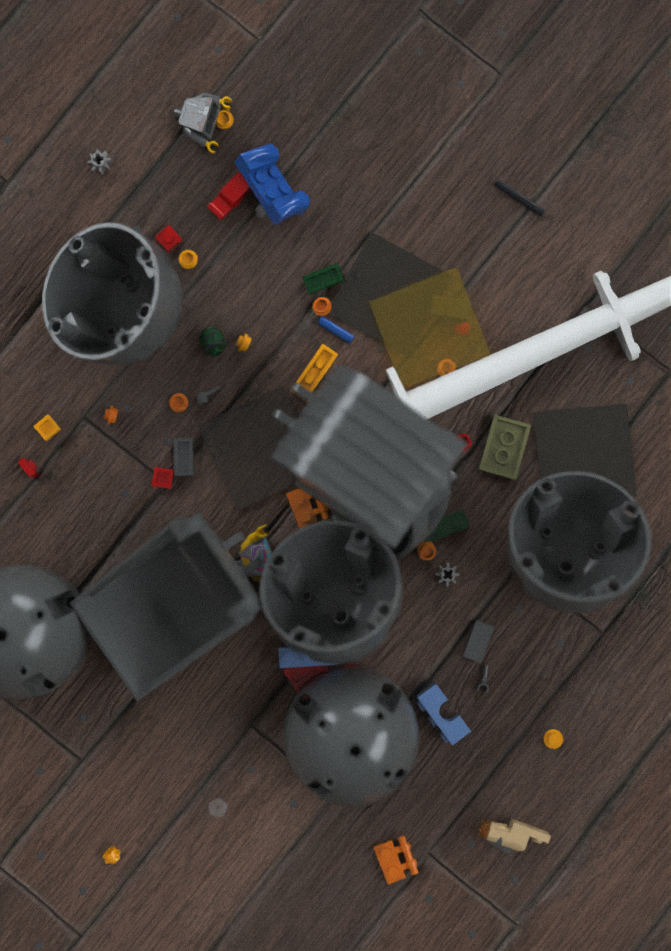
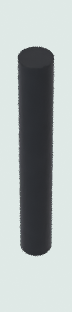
(519, 197)

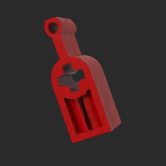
(230, 196)

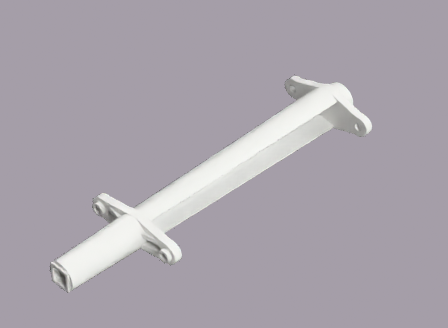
(508, 363)

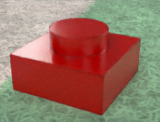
(168, 238)
(29, 467)
(162, 478)

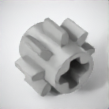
(95, 160)
(452, 574)

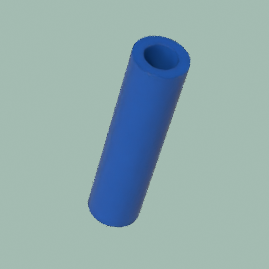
(336, 330)

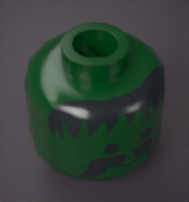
(212, 341)

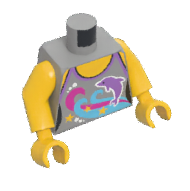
(255, 546)

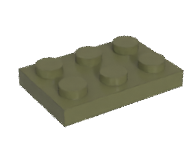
(504, 447)

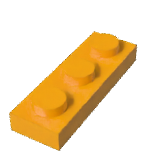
(317, 368)

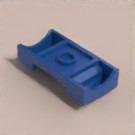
(269, 184)

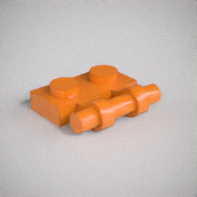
(303, 510)
(390, 862)

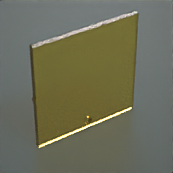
(429, 328)

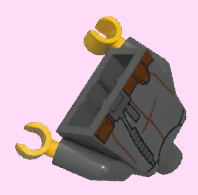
(200, 116)

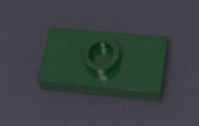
(323, 279)

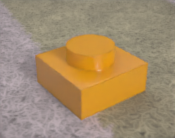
(47, 427)

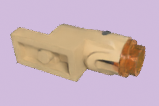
(512, 837)

